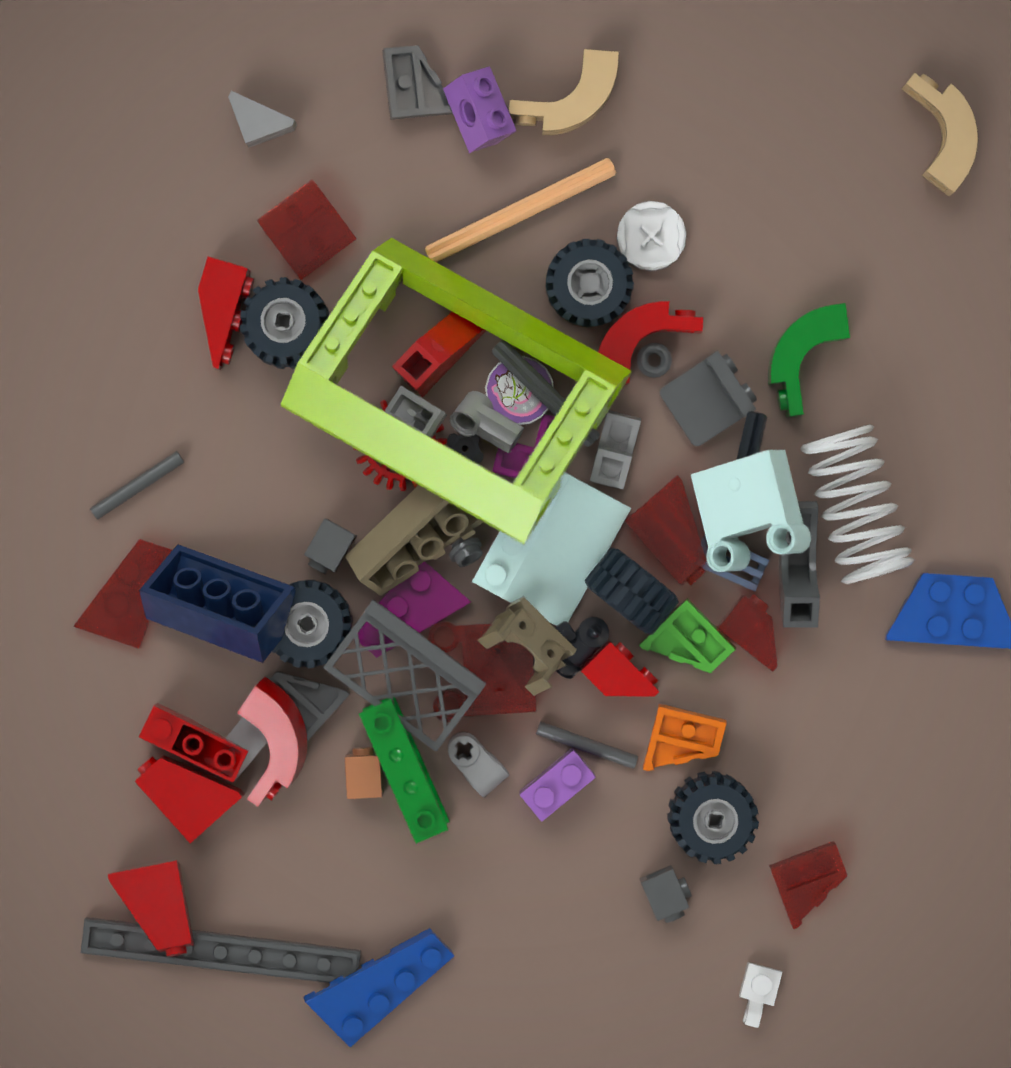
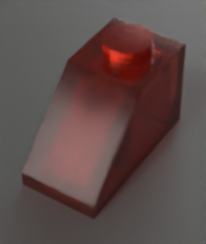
(751, 629)

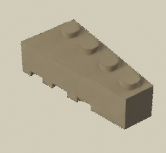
(407, 537)

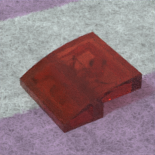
(306, 229)

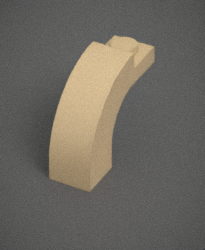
(579, 107)
(957, 130)

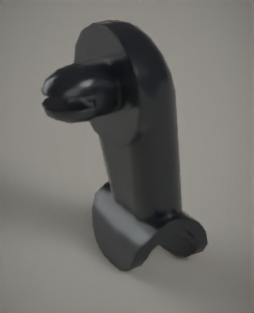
(589, 638)

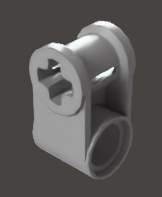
(480, 767)

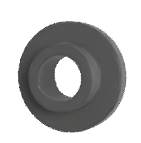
(662, 352)
(466, 551)

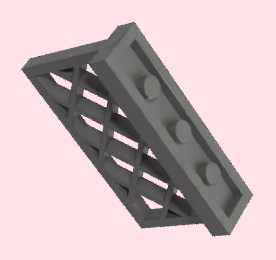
(423, 650)

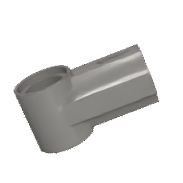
(478, 417)

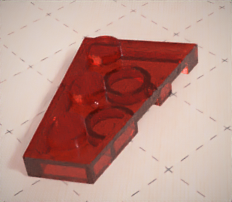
(118, 606)

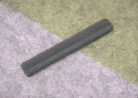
(534, 382)

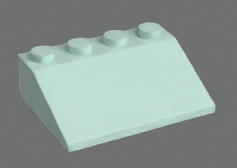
(558, 553)

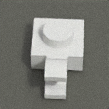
(760, 987)

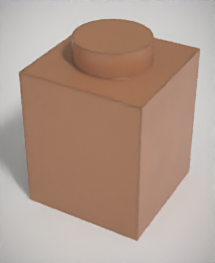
(363, 774)

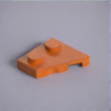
(682, 736)

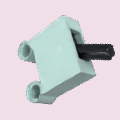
(748, 498)

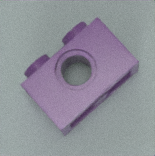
(479, 109)

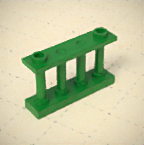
(405, 770)

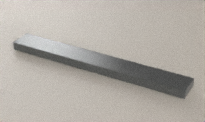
(224, 952)

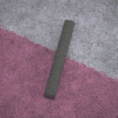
(137, 485)
(587, 745)

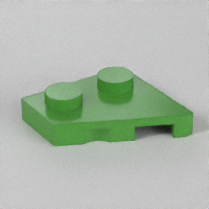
(690, 639)

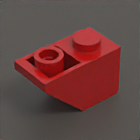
(616, 675)

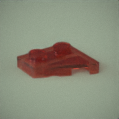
(807, 879)

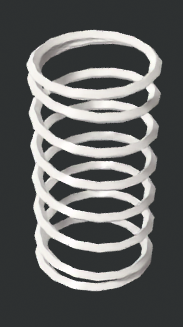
(887, 560)

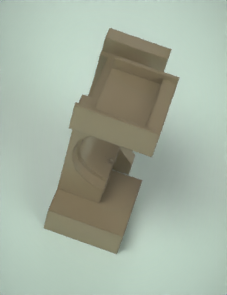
(528, 627)

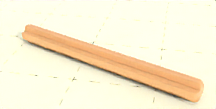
(520, 210)

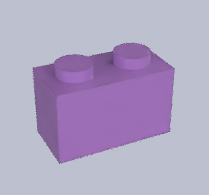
(557, 784)

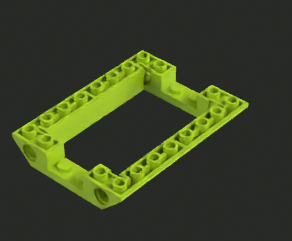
(504, 506)

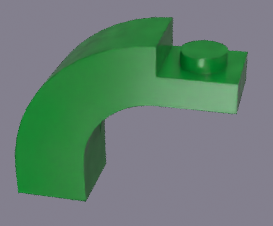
(813, 328)

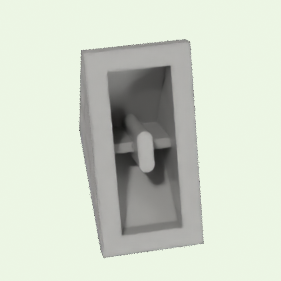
(258, 121)
(415, 412)

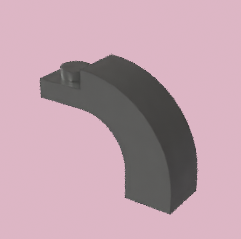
(798, 577)

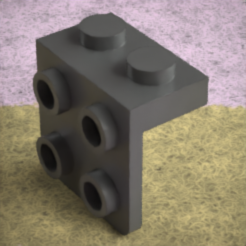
(708, 398)

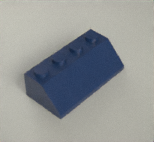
(218, 602)

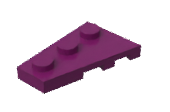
(418, 602)

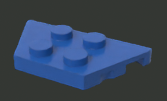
(953, 613)

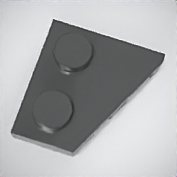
(412, 85)
(312, 699)

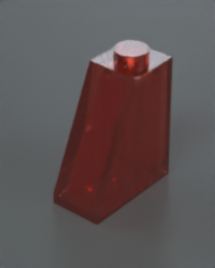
(670, 532)

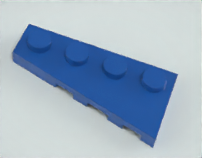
(367, 996)

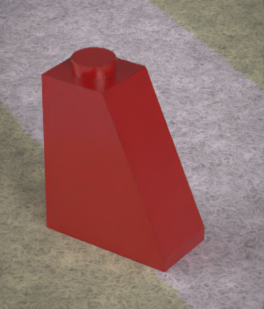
(186, 795)
(158, 904)

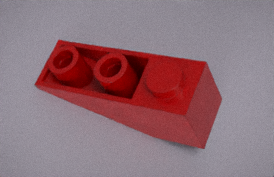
(220, 299)
(436, 352)
(193, 742)

